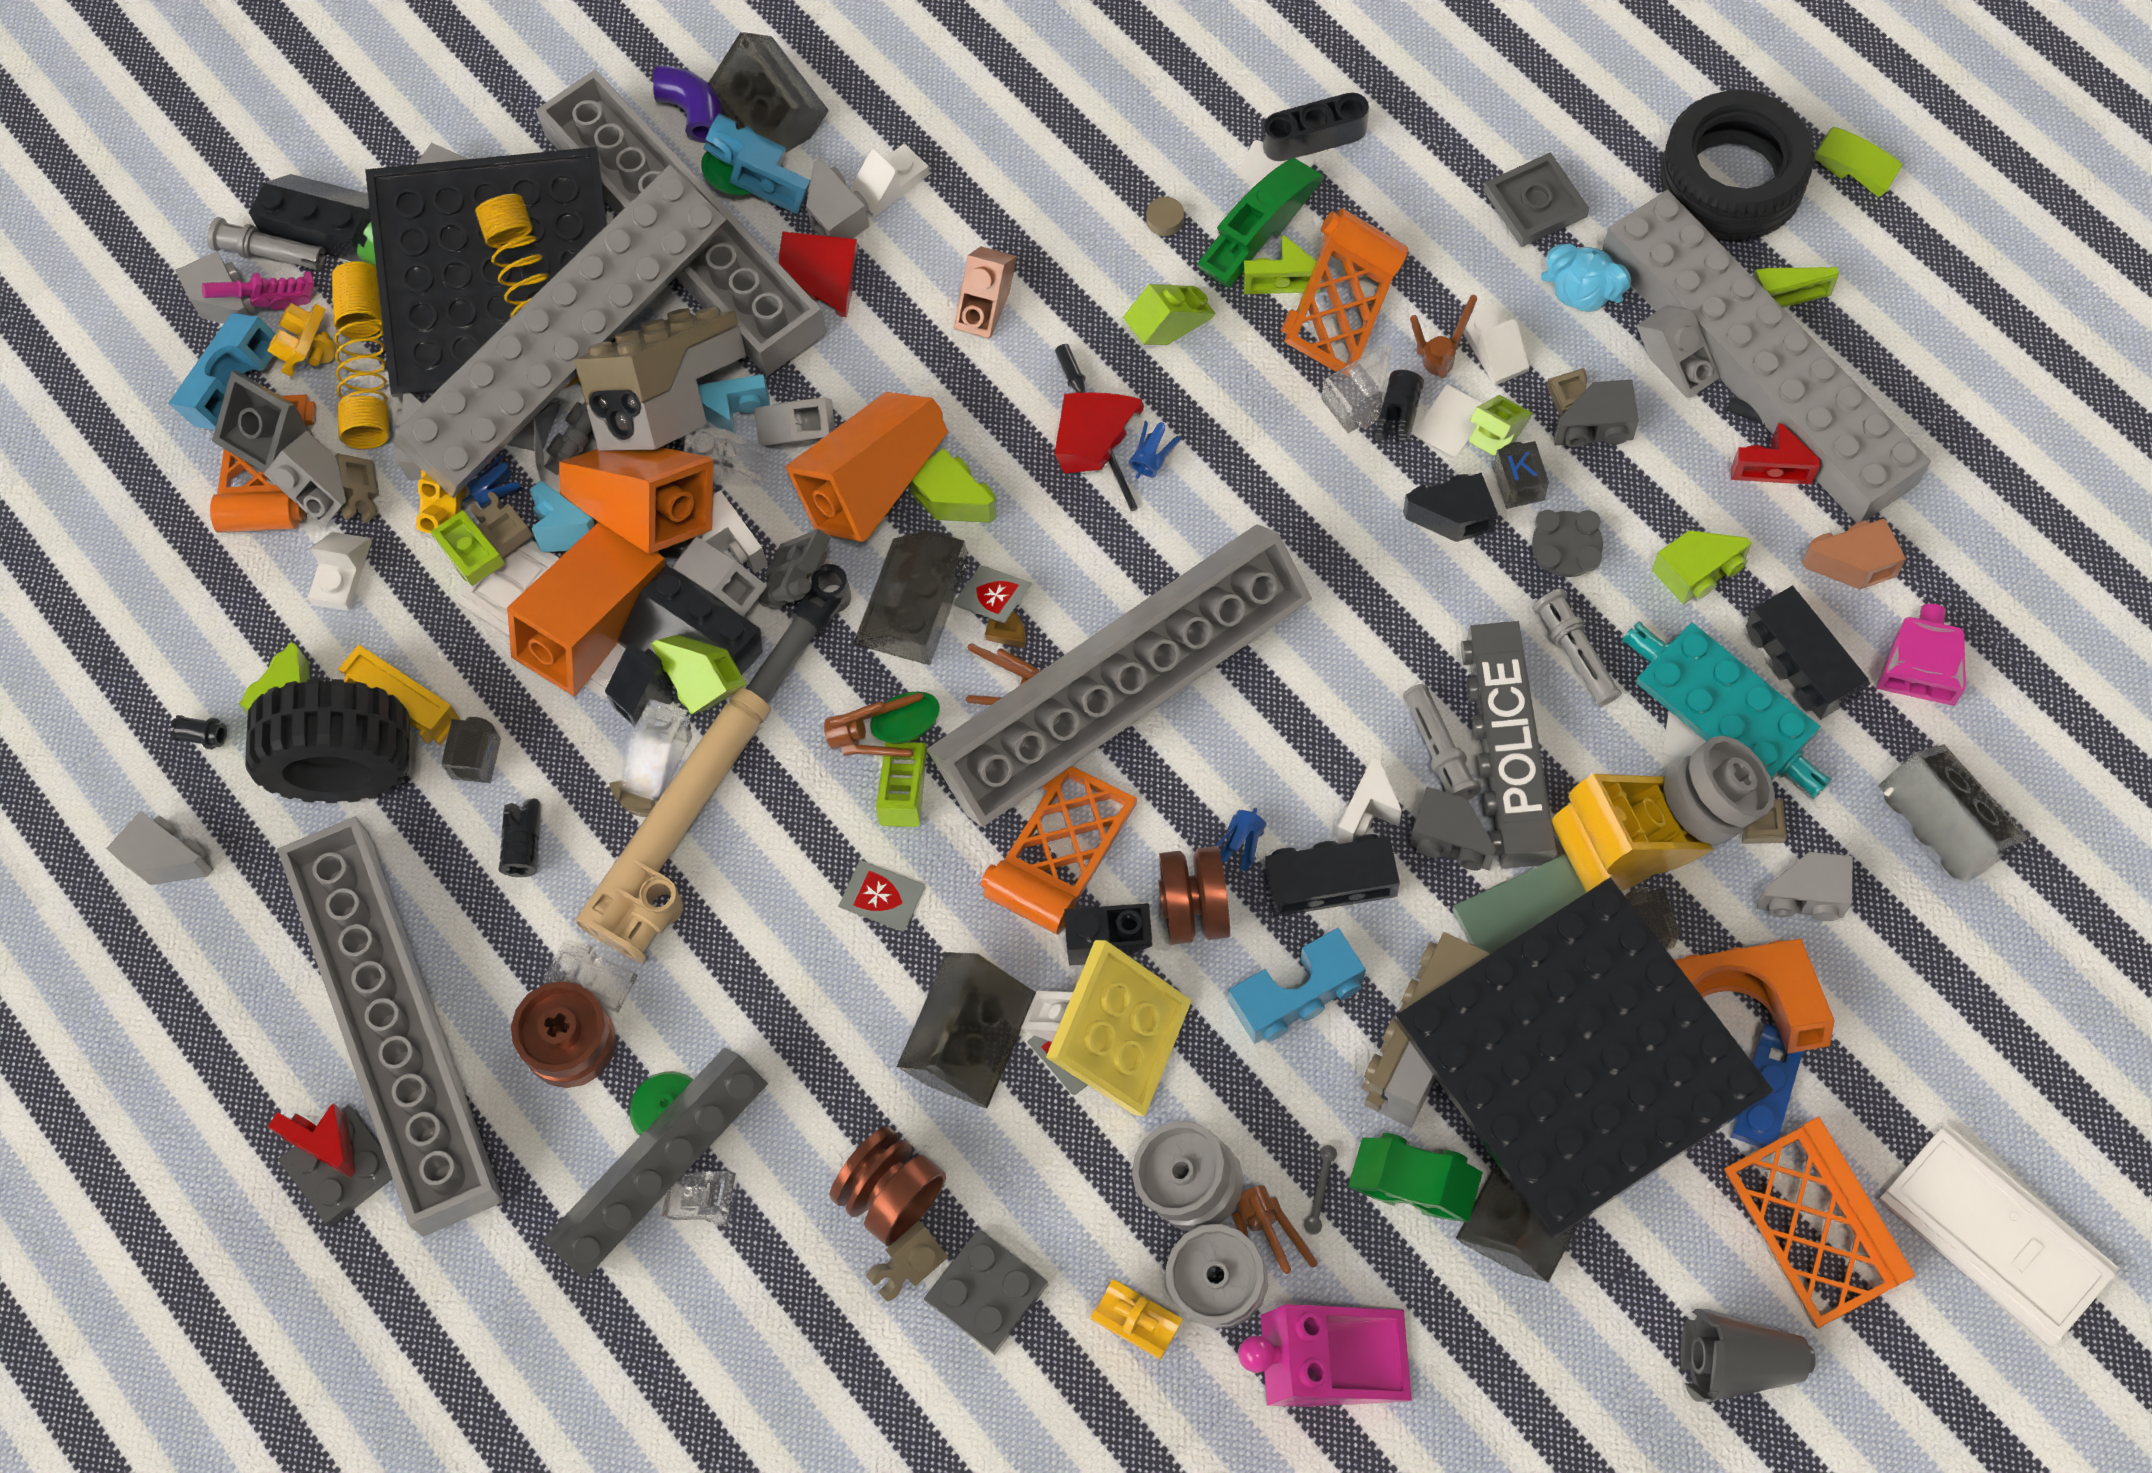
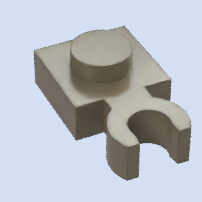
(358, 485)
(501, 525)
(913, 1258)

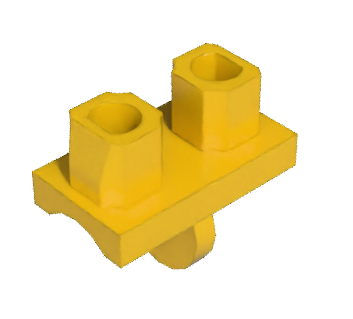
(305, 343)
(435, 504)
(1136, 1319)

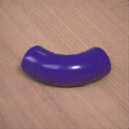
(691, 94)

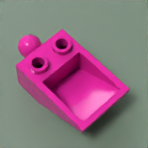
(1330, 1356)

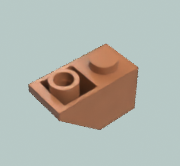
(984, 290)
(1857, 557)

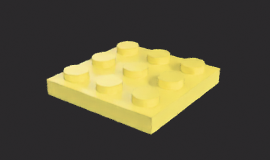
(1119, 1028)

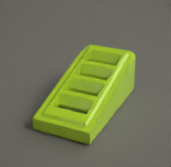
(1797, 285)
(900, 808)

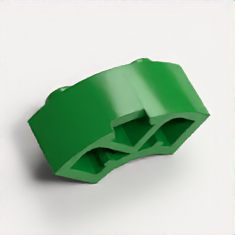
(1432, 1182)

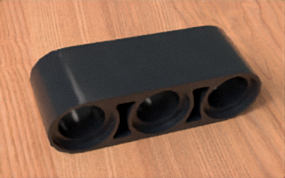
(1298, 124)

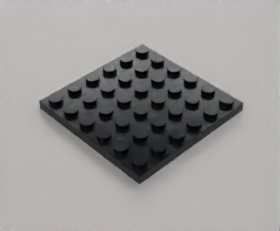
(438, 271)
(1582, 1057)

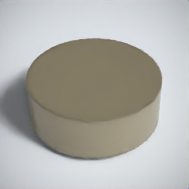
(1165, 216)

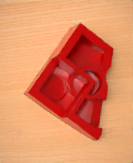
(821, 266)
(1091, 428)

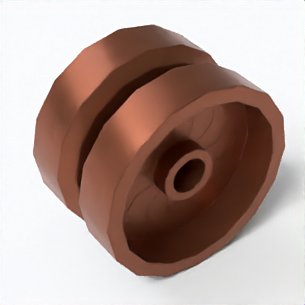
(1194, 895)
(563, 1034)

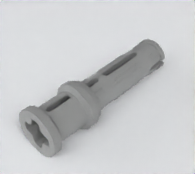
(251, 242)
(1572, 628)
(1447, 759)

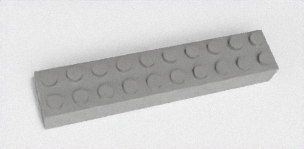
(734, 269)
(536, 349)
(1768, 356)
(1119, 674)
(390, 1028)

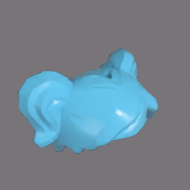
(1585, 277)

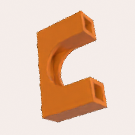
(1778, 978)

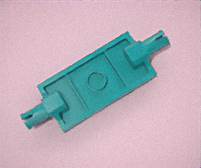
(1726, 698)

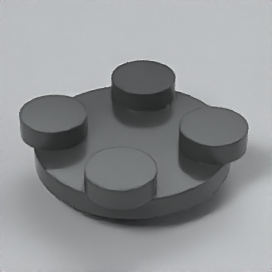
(1567, 542)

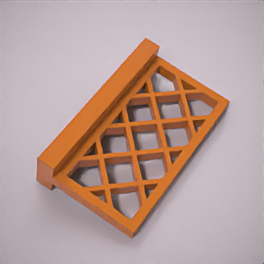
(1851, 1201)

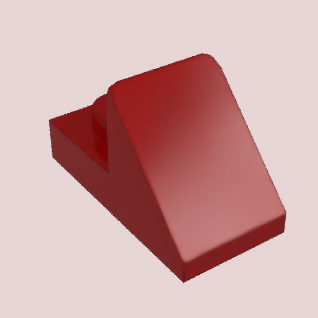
(1784, 463)
(325, 1142)

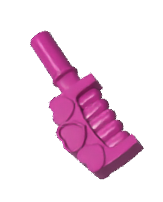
(265, 293)

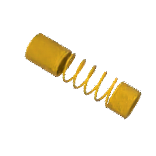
(507, 221)
(357, 314)

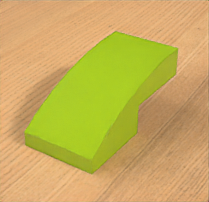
(1850, 154)

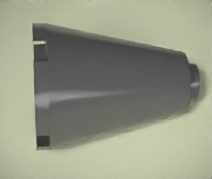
(1740, 1356)

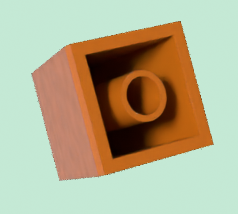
(866, 464)
(643, 494)
(579, 607)

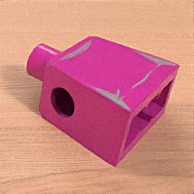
(1926, 659)

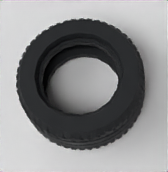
(1745, 120)

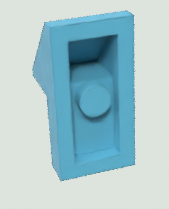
(732, 396)
(560, 520)

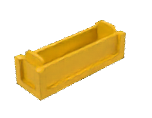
(426, 710)

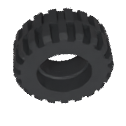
(327, 741)

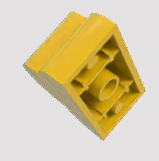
(1623, 831)

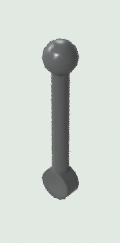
(1313, 1224)

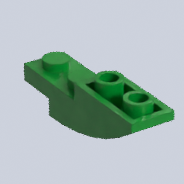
(1256, 217)

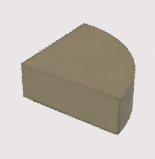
(1567, 389)
(632, 801)
(1769, 828)

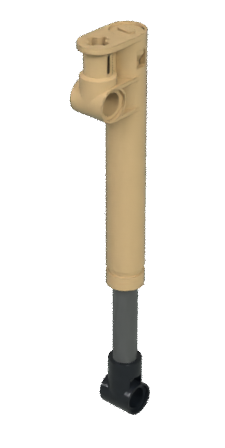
(621, 905)

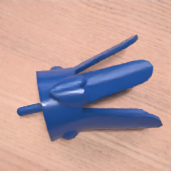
(1145, 459)
(488, 482)
(1243, 826)

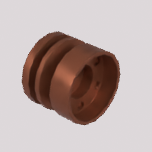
(887, 1185)

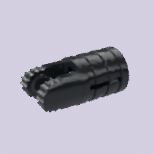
(1400, 404)
(520, 839)

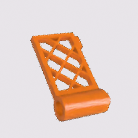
(1360, 249)
(256, 503)
(1026, 886)

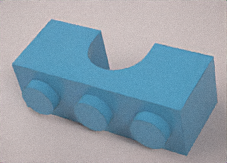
(238, 347)
(1269, 1009)

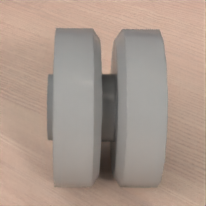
(1719, 790)
(1187, 1175)
(1233, 1298)

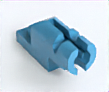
(756, 164)

